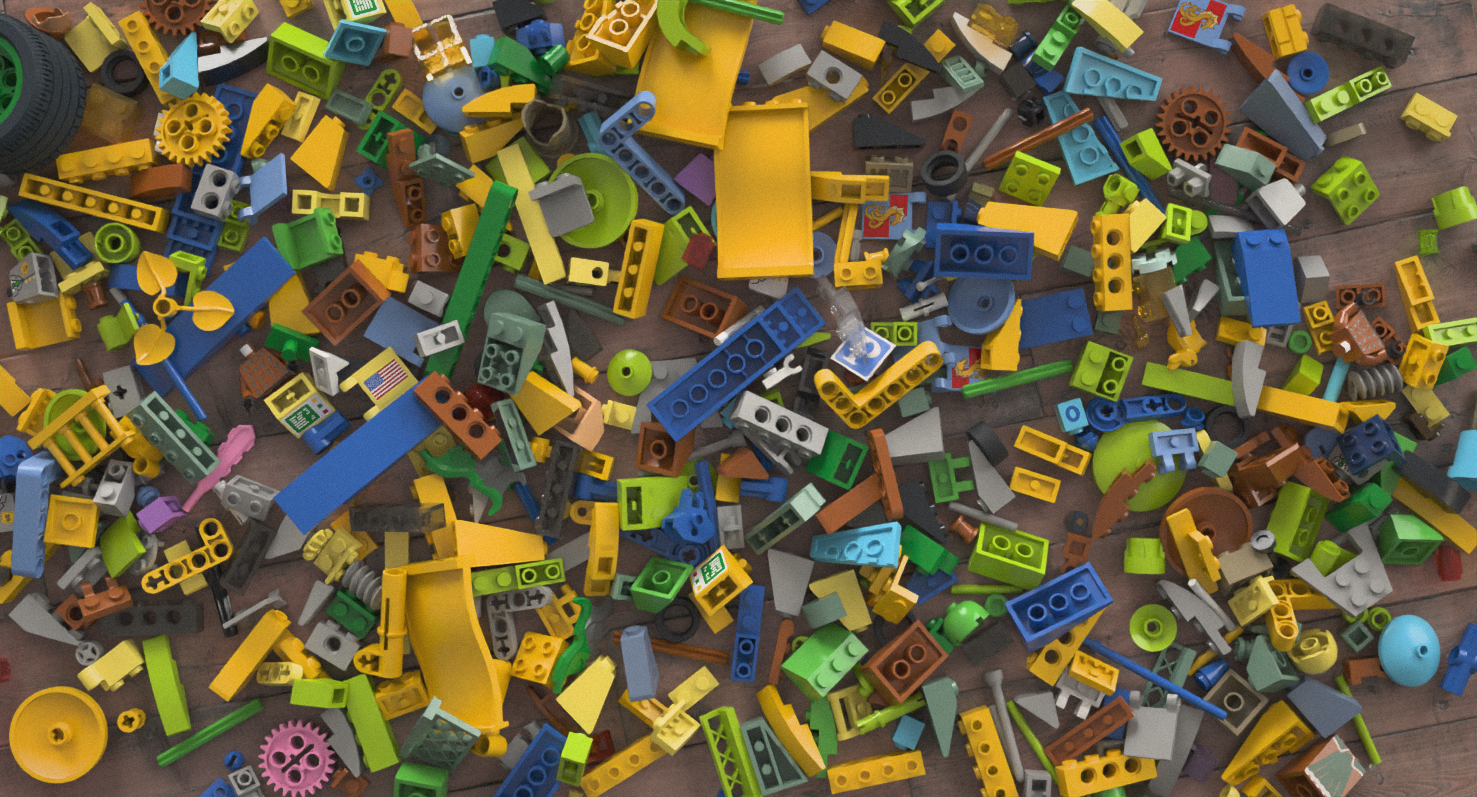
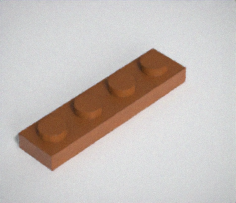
(1089, 731)

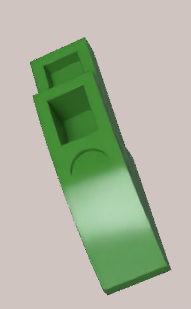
(1058, 37)
(822, 719)

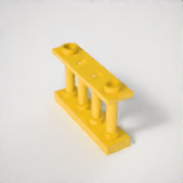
(63, 426)

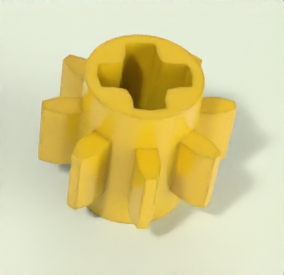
(540, 448)

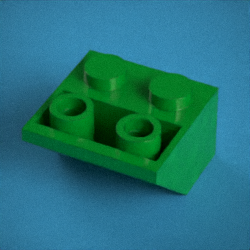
(375, 141)
(838, 460)

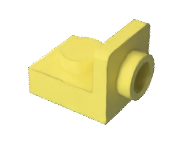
(618, 414)

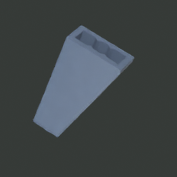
(1284, 117)

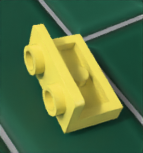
(674, 728)

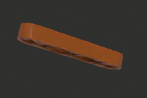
(885, 474)

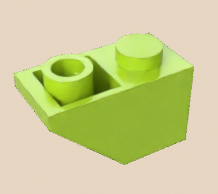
(1146, 154)
(319, 693)

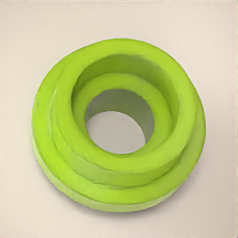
(1385, 618)

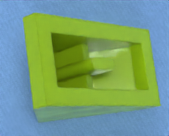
(1177, 225)
(1304, 376)

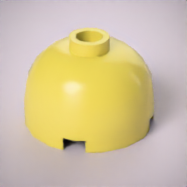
(1314, 651)

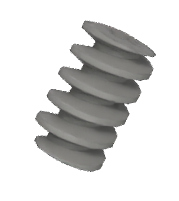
(1374, 380)
(363, 584)

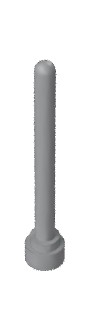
(983, 144)
(735, 440)
(994, 679)

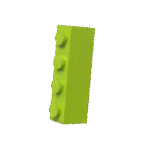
(371, 727)

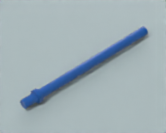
(1096, 647)

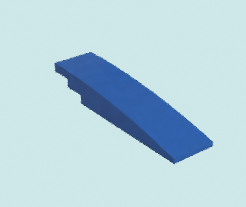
(199, 233)
(247, 287)
(736, 364)
(358, 461)
(537, 768)

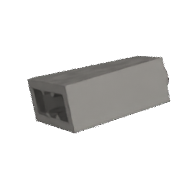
(917, 440)
(789, 580)

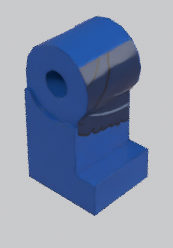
(1045, 81)

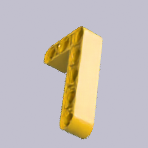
(879, 387)
(1280, 620)

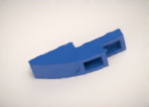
(54, 229)
(747, 633)

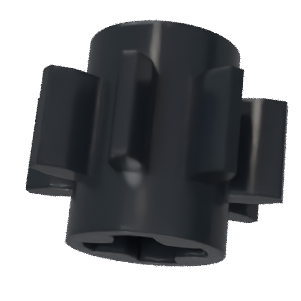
(1031, 112)

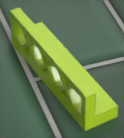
(735, 748)

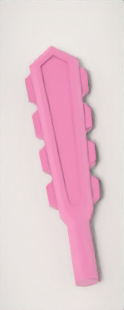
(229, 453)

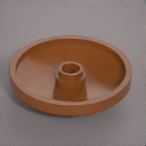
(1215, 514)

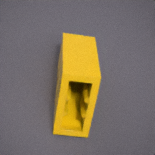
(852, 45)
(323, 151)
(543, 403)

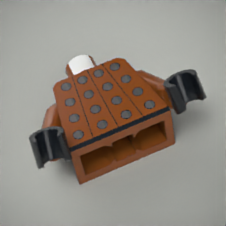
(1356, 338)
(263, 374)

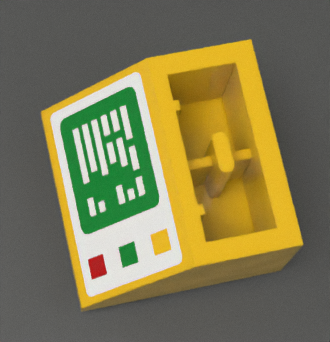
(718, 580)

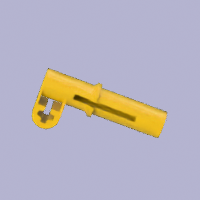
(390, 630)

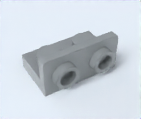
(248, 497)
(87, 567)

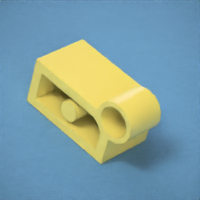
(114, 667)

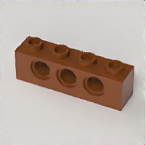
(477, 447)

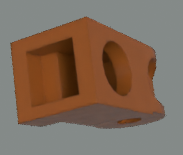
(956, 131)
(1362, 666)

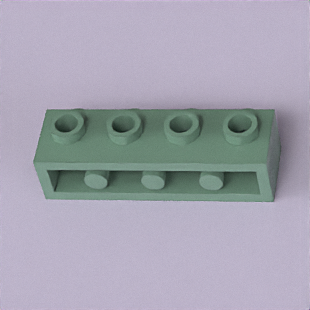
(173, 438)

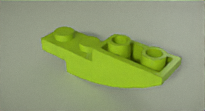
(1348, 94)
(517, 576)

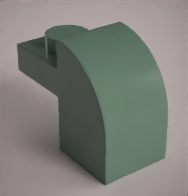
(823, 610)

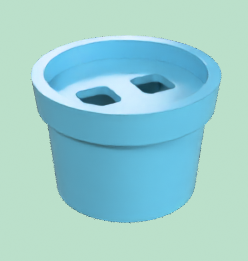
(1465, 461)

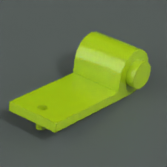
(1198, 224)
(120, 330)
(1329, 557)

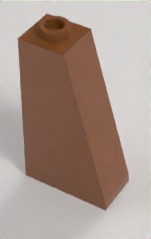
(849, 504)

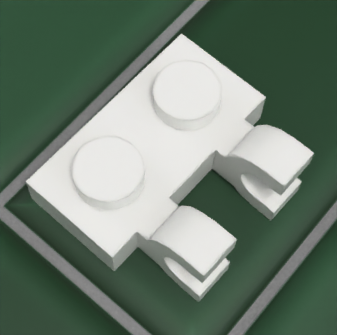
(774, 377)
(1087, 694)

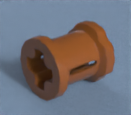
(95, 295)
(963, 530)

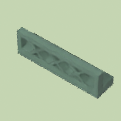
(1177, 674)

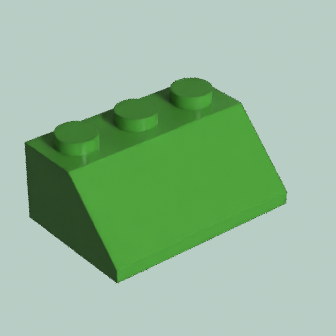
(823, 660)

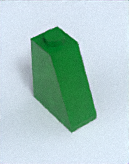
(1364, 505)

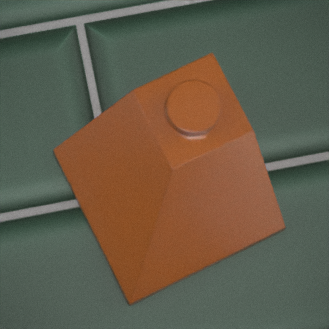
(660, 452)
(1271, 467)

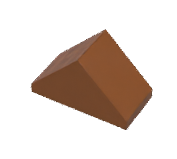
(742, 464)

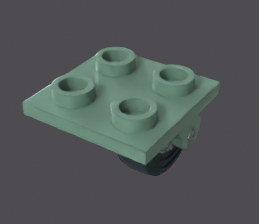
(434, 163)

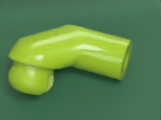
(866, 687)

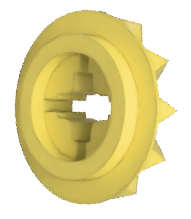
(316, 544)

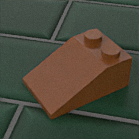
(346, 302)
(702, 308)
(904, 663)

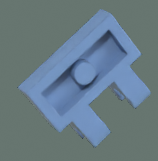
(1174, 442)

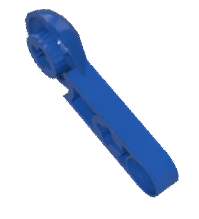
(1131, 410)
(670, 549)

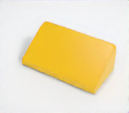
(727, 487)

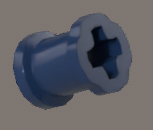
(1022, 45)

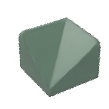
(1355, 636)

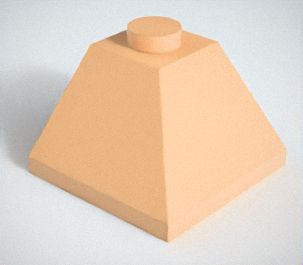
(584, 424)

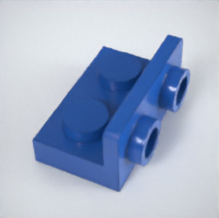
(939, 213)

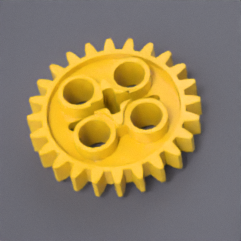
(193, 130)

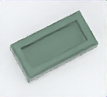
(349, 107)

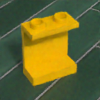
(45, 322)

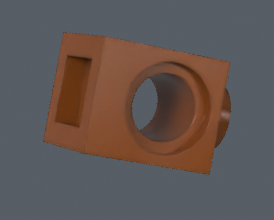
(68, 609)

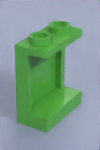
(308, 239)

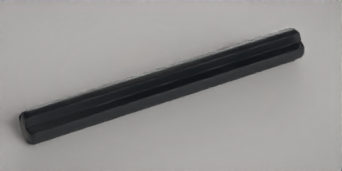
(219, 593)

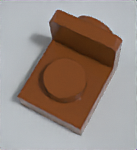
(348, 783)

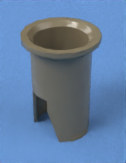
(562, 141)

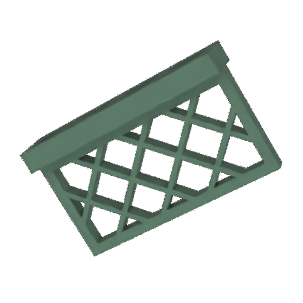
(425, 730)

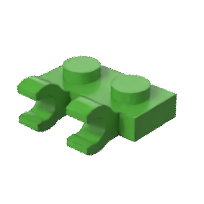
(943, 478)

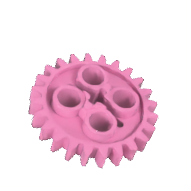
(284, 741)

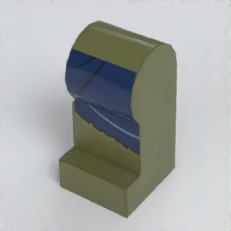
(976, 199)

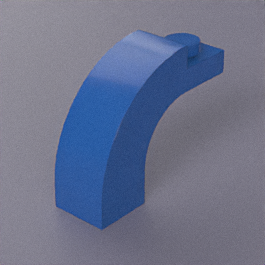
(125, 278)

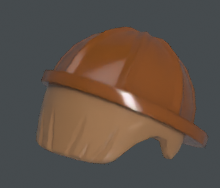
(49, 21)

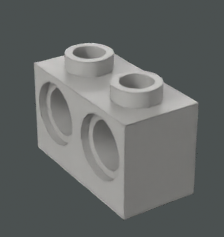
(208, 192)

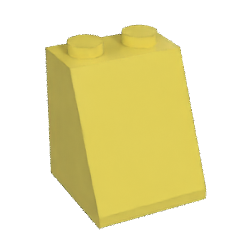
(588, 692)

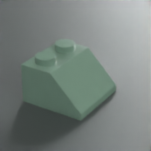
(1270, 668)

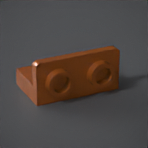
(1249, 493)

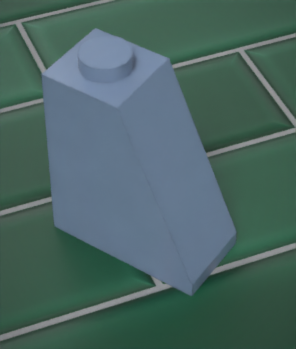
(639, 663)
(1322, 704)

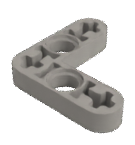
(505, 612)

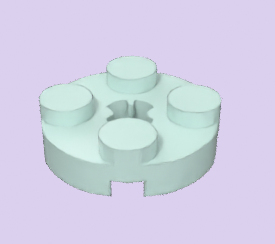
(1152, 262)

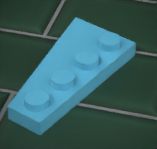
(861, 546)

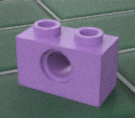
(161, 514)

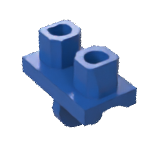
(924, 272)

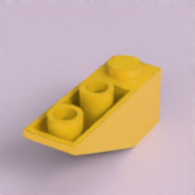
(266, 119)
(487, 138)
(477, 190)
(1001, 345)

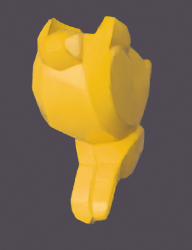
(1185, 347)

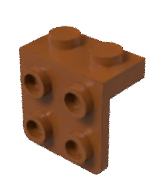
(431, 250)

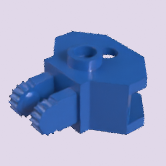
(541, 36)
(10, 450)
(689, 520)

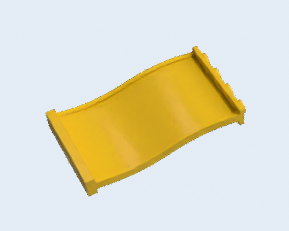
(693, 89)
(764, 193)
(451, 643)

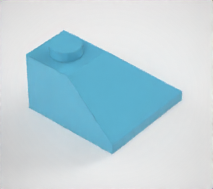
(354, 42)

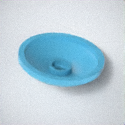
(1409, 650)

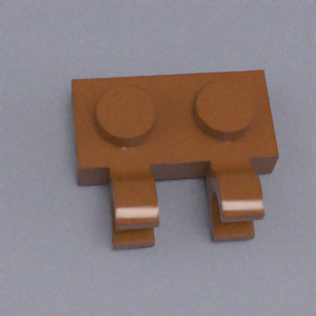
(106, 602)

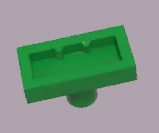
(290, 343)

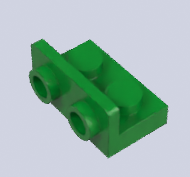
(353, 613)

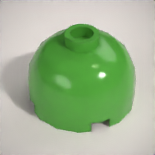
(963, 620)

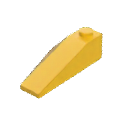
(625, 31)
(583, 55)
(1273, 735)

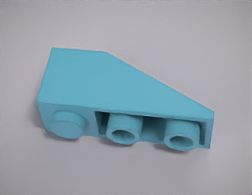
(180, 71)

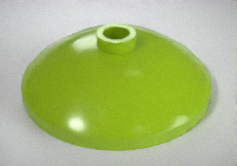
(60, 404)

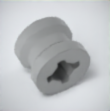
(85, 654)

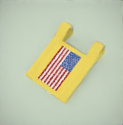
(382, 379)

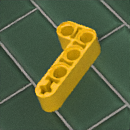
(186, 561)
(495, 745)

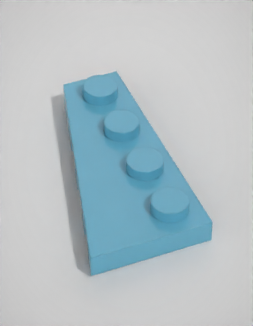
(1104, 77)
(1080, 148)

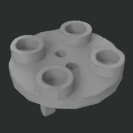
(147, 560)

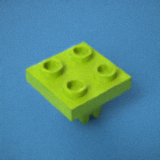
(1029, 179)

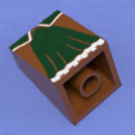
(1322, 770)

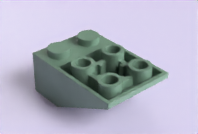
(510, 351)

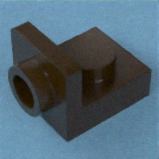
(1419, 426)

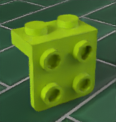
(1347, 188)

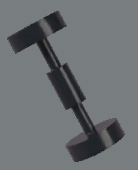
(1264, 542)

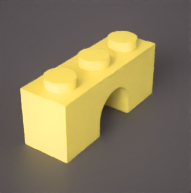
(343, 205)

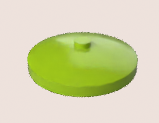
(610, 196)
(1129, 449)

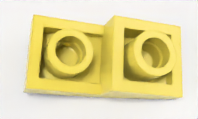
(192, 584)

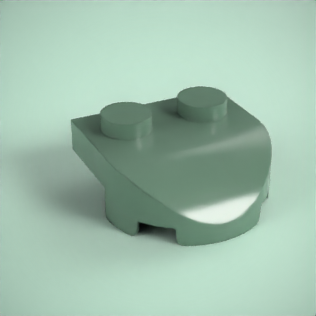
(903, 250)
(508, 301)

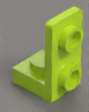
(196, 266)

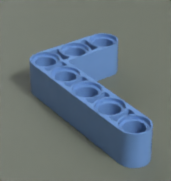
(638, 155)
(31, 513)

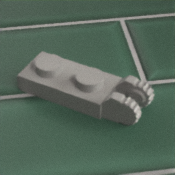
(773, 452)

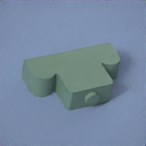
(785, 519)

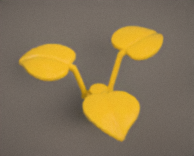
(209, 309)

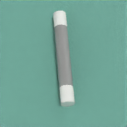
(725, 335)

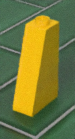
(820, 105)
(1050, 225)
(288, 303)
(1303, 409)
(495, 544)
(250, 655)

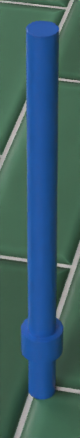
(173, 374)

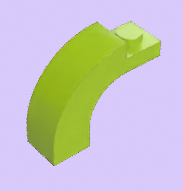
(672, 23)

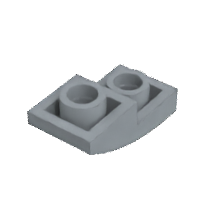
(783, 65)
(1227, 226)
(572, 552)
(245, 783)

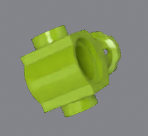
(1118, 193)

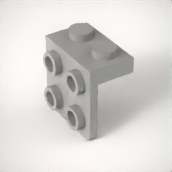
(563, 204)

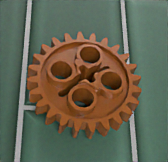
(189, 19)
(1184, 143)

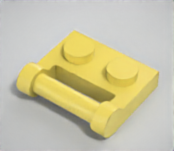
(856, 709)

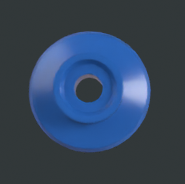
(1316, 68)

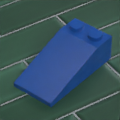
(982, 252)
(1266, 277)
(1054, 319)
(1057, 606)

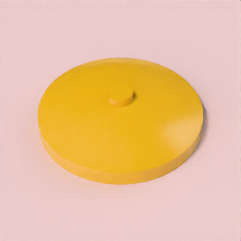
(58, 734)

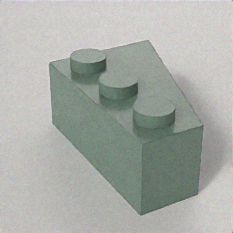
(770, 759)

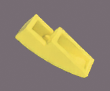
(1108, 22)

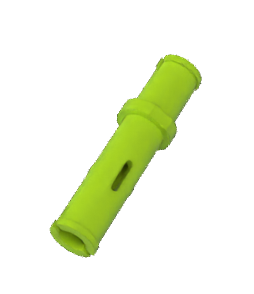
(890, 713)

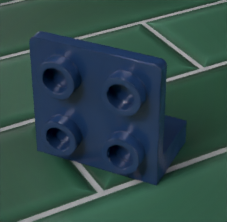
(1369, 445)

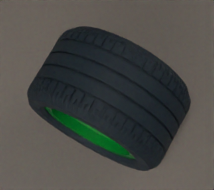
(38, 97)

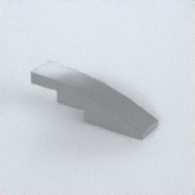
(558, 359)
(1169, 771)

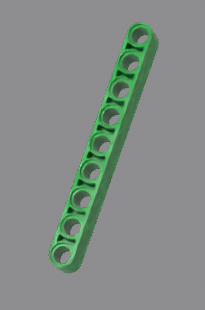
(475, 272)

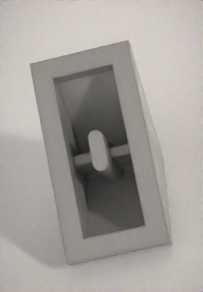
(1311, 279)
(1040, 704)

